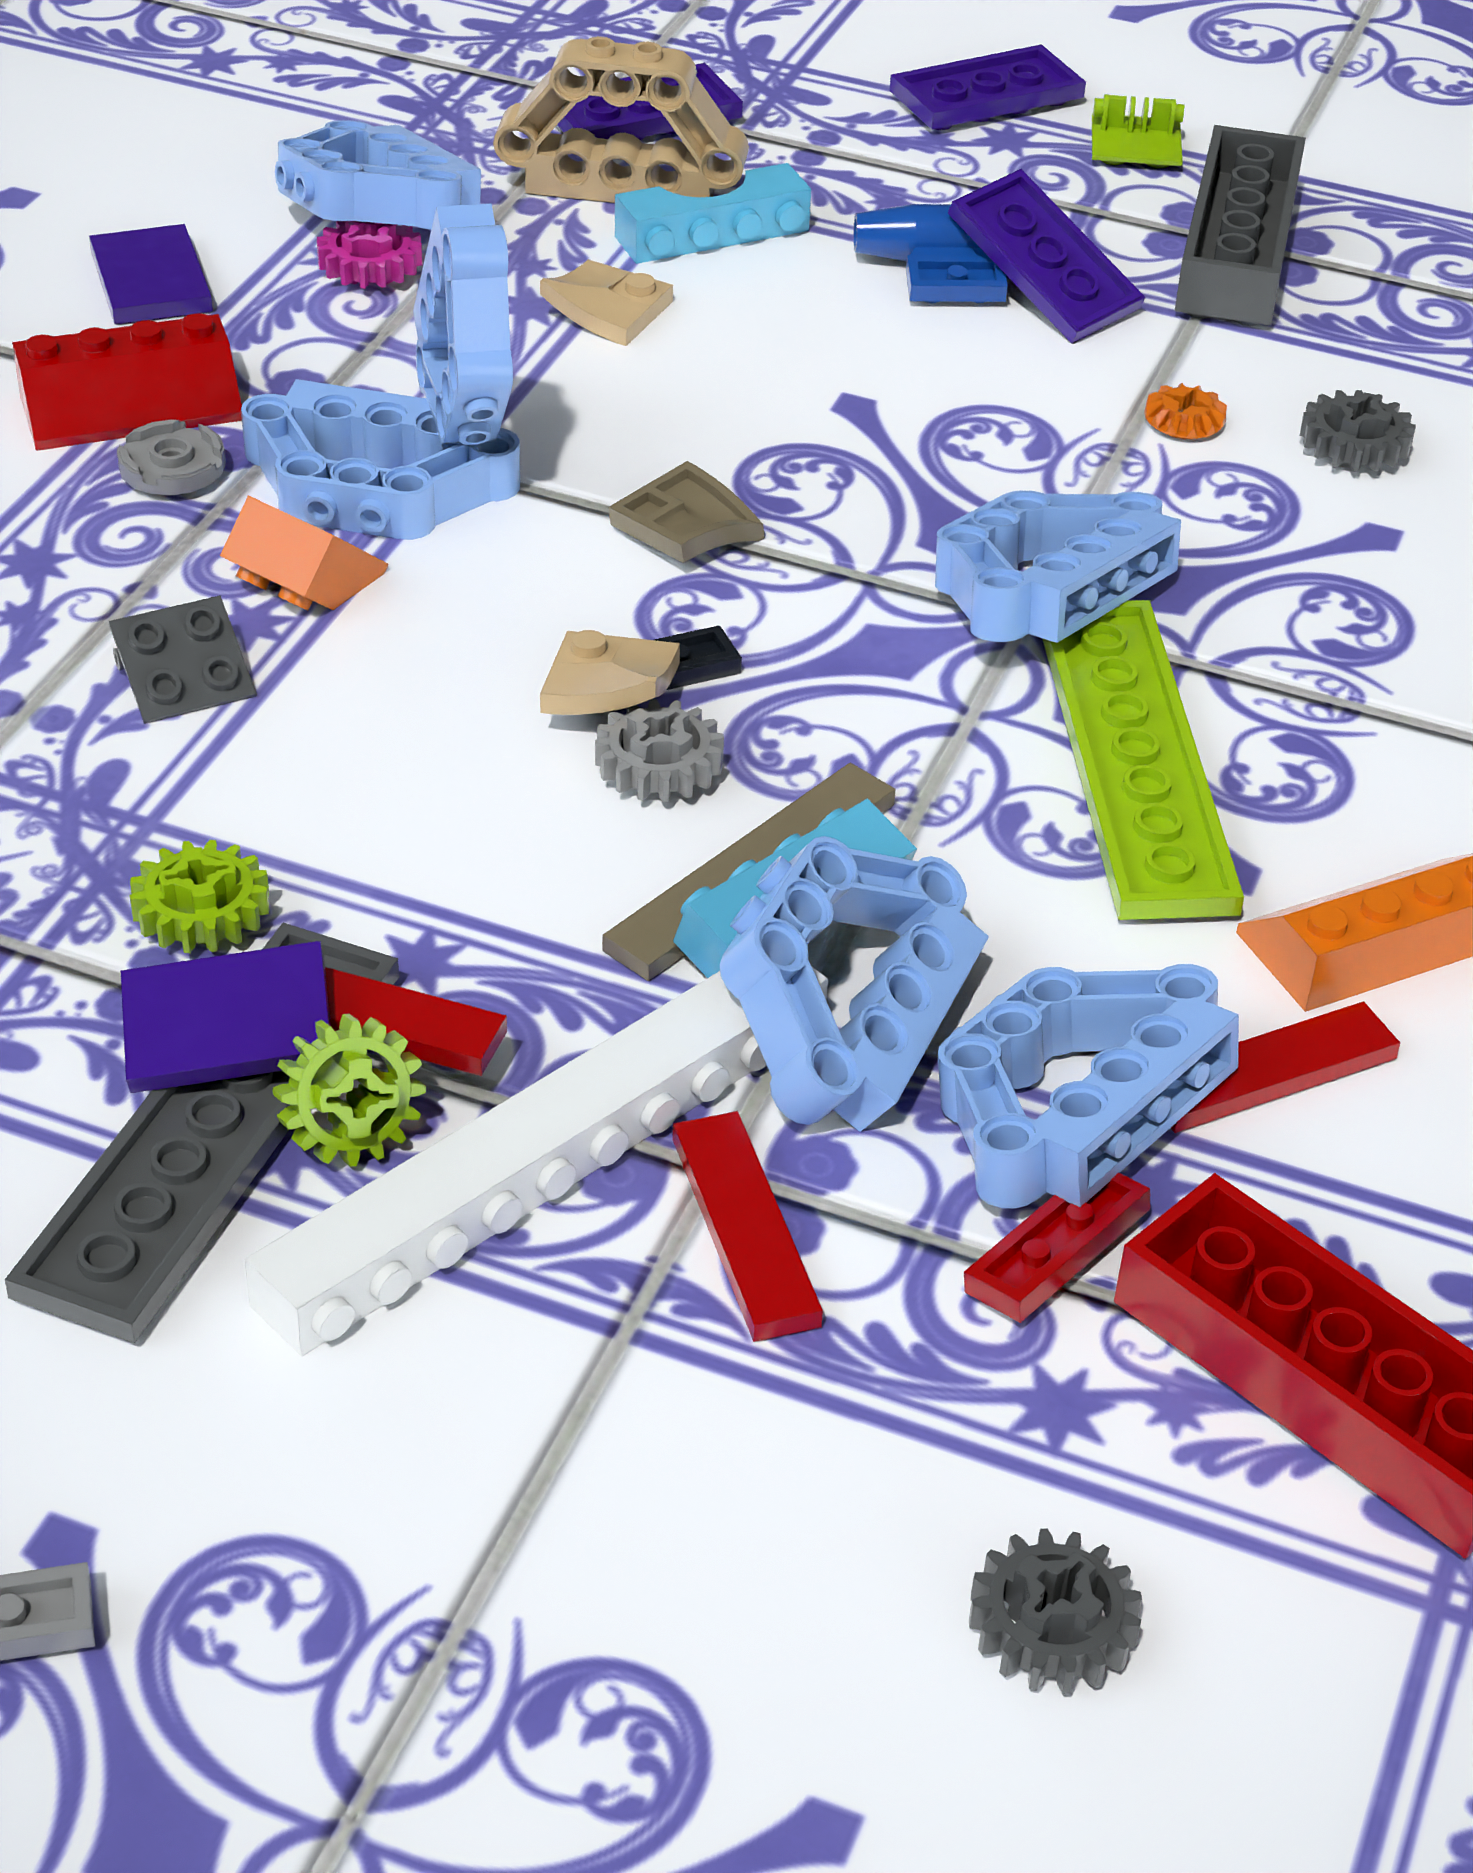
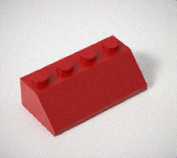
(125, 377)

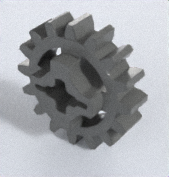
(1357, 430)
(1057, 1608)

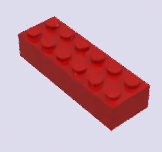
(1313, 1349)

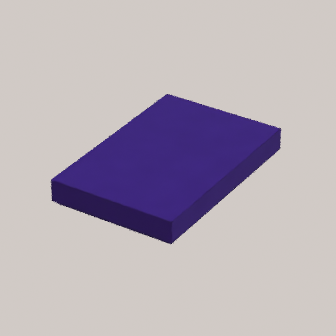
(150, 274)
(221, 1015)

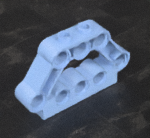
(373, 174)
(464, 324)
(371, 460)
(1084, 554)
(893, 1019)
(1158, 1058)

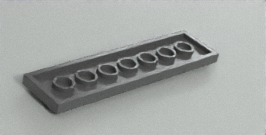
(164, 1186)

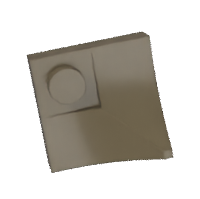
(685, 514)

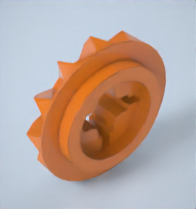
(1200, 416)

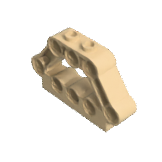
(598, 177)

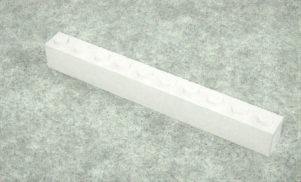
(501, 1166)

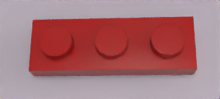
(1053, 1247)

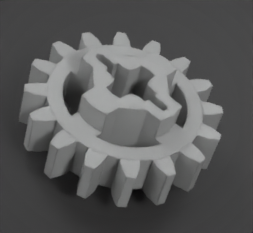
(659, 750)

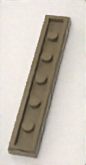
(646, 937)

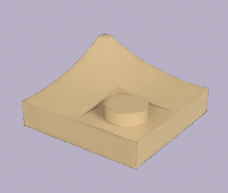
(608, 299)
(606, 673)

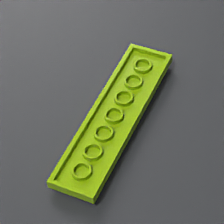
(1142, 770)

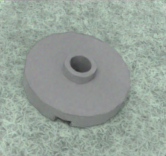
(171, 458)

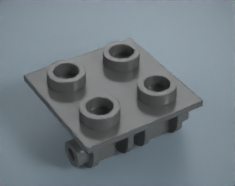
(181, 659)

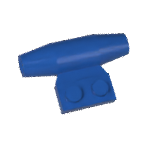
(938, 253)

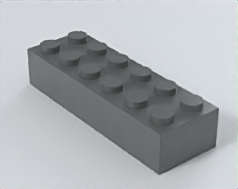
(1240, 226)

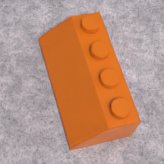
(1368, 933)

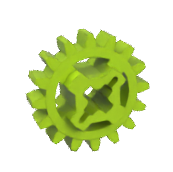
(199, 896)
(329, 1069)

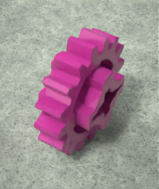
(369, 252)

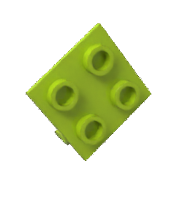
(1136, 138)

